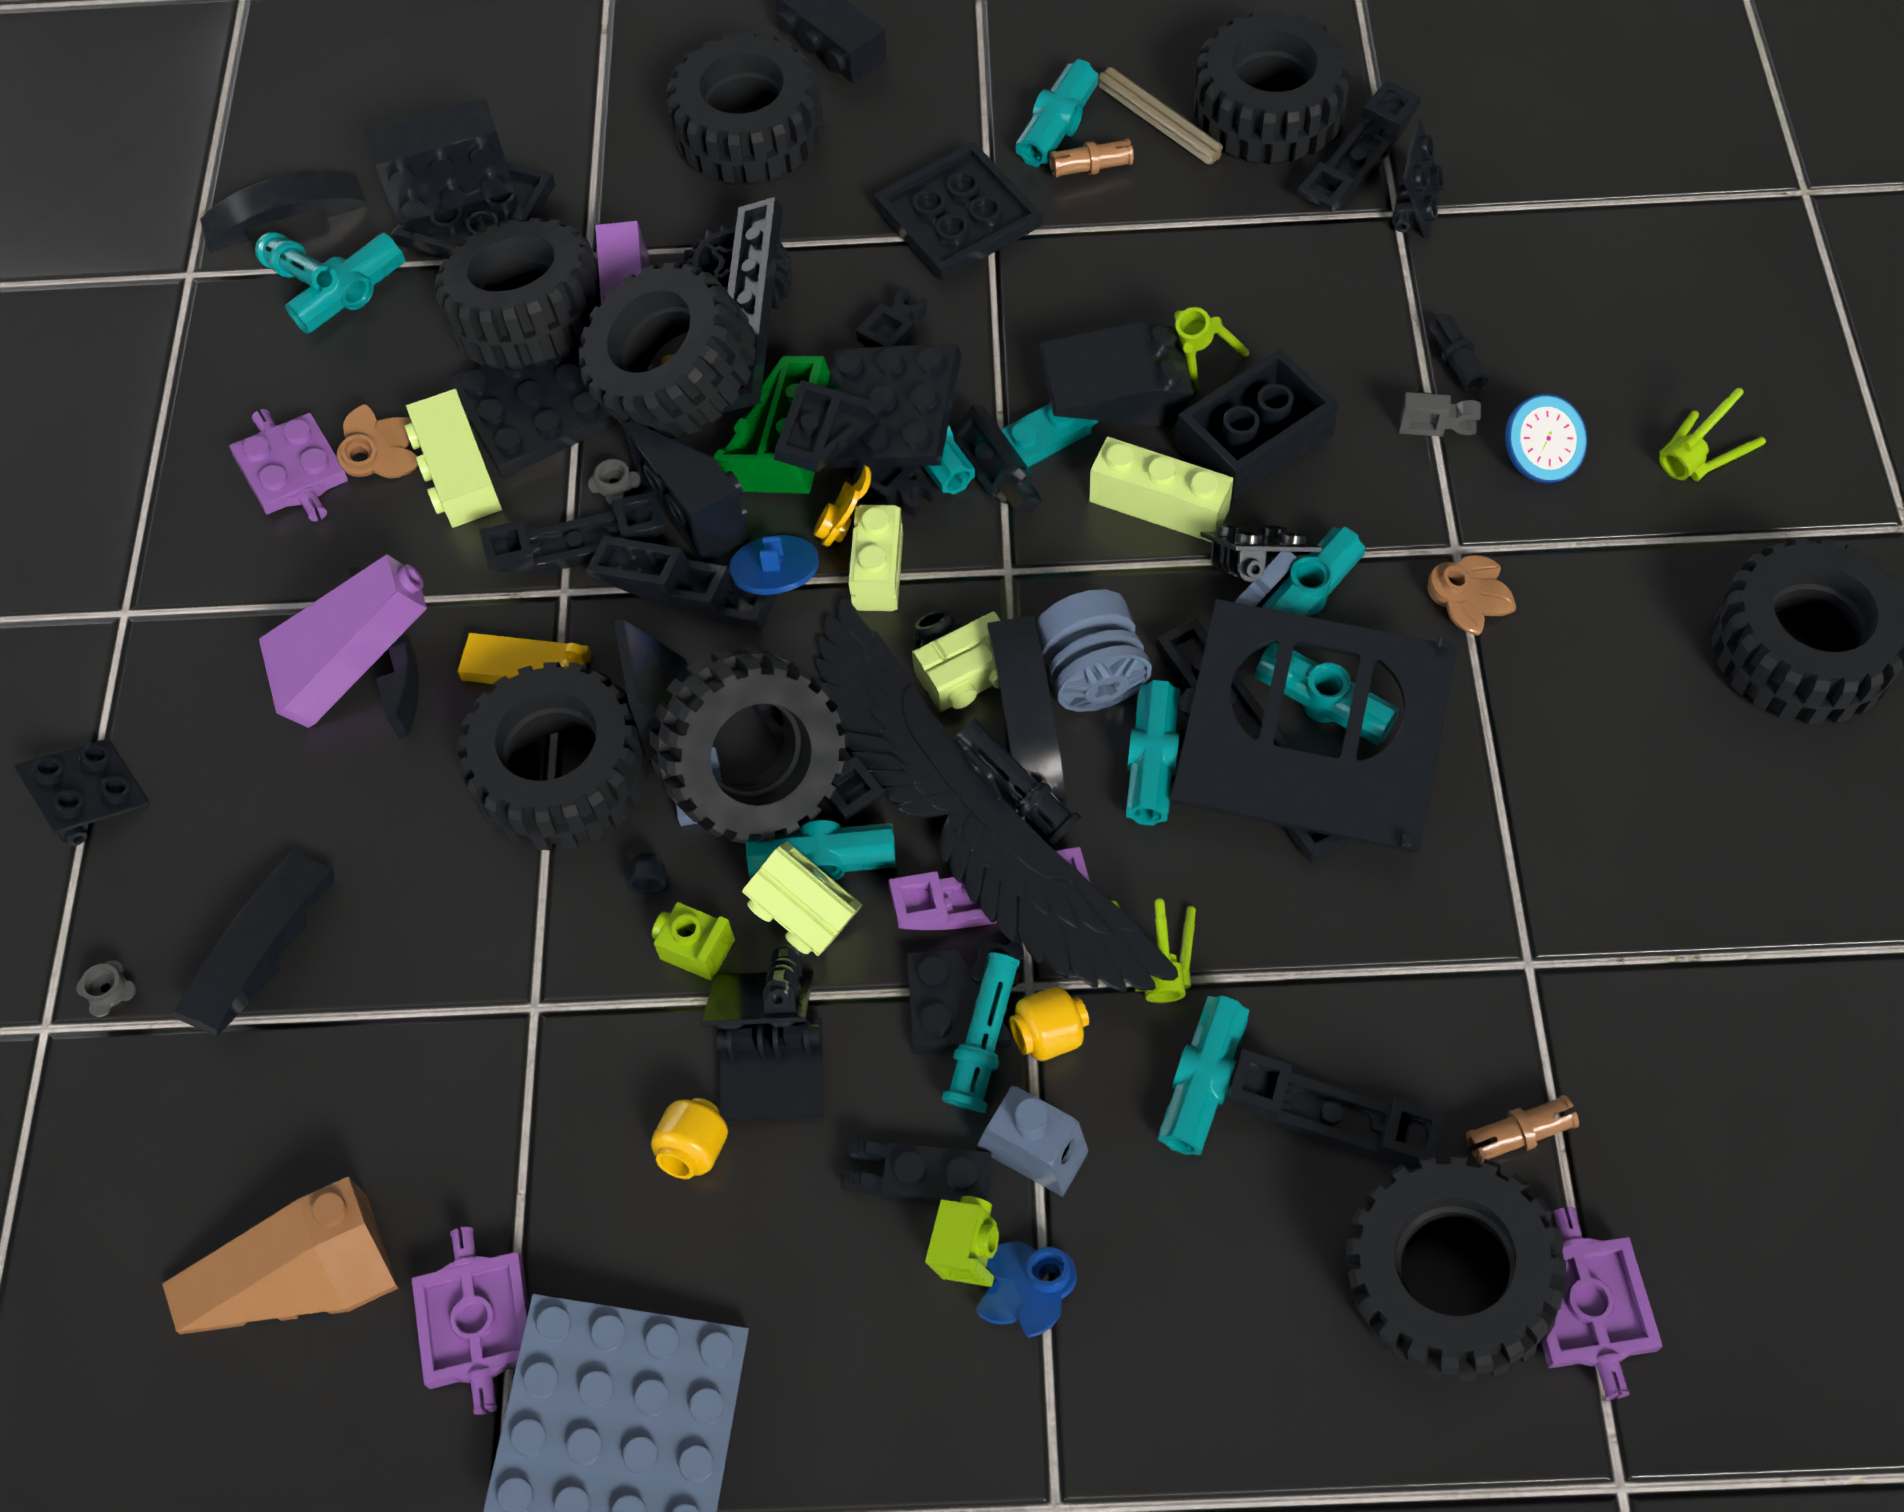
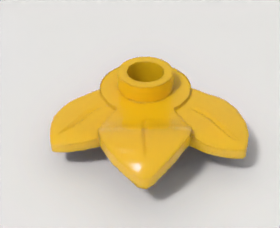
(835, 518)

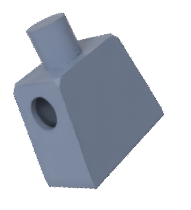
(1032, 1140)

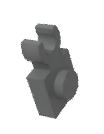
(1433, 413)

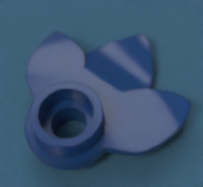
(1020, 1289)

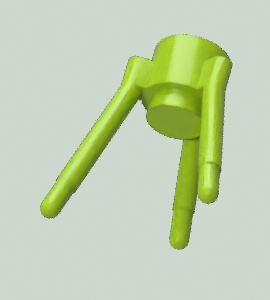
(1197, 332)
(1687, 454)
(1166, 990)

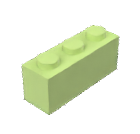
(451, 459)
(1159, 488)

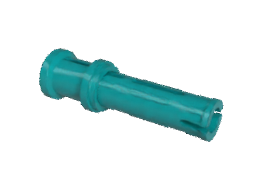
(304, 268)
(977, 1056)

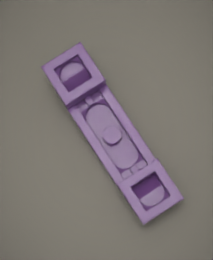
(943, 904)

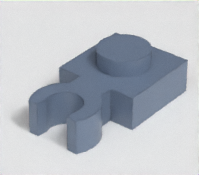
(1273, 572)

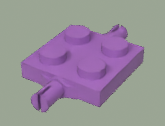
(288, 464)
(1602, 1307)
(471, 1319)

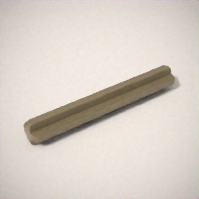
(1160, 116)

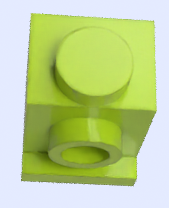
(698, 953)
(963, 1241)

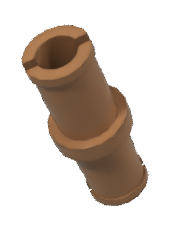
(1091, 158)
(1522, 1129)

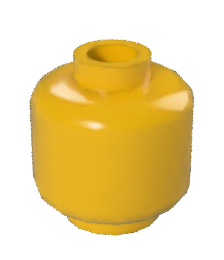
(1048, 1023)
(689, 1138)

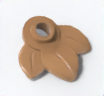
(381, 440)
(1470, 591)

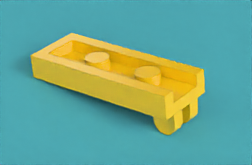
(493, 657)

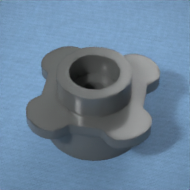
(609, 472)
(99, 977)

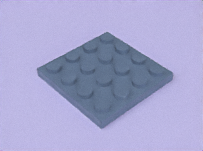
(616, 1412)

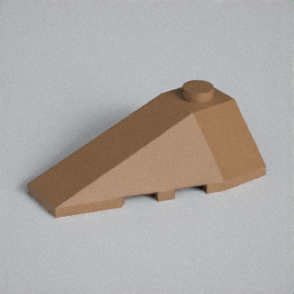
(297, 1262)

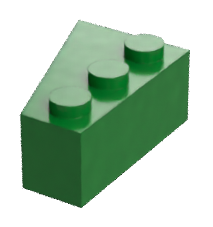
(753, 446)

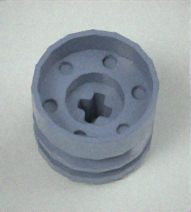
(1092, 650)

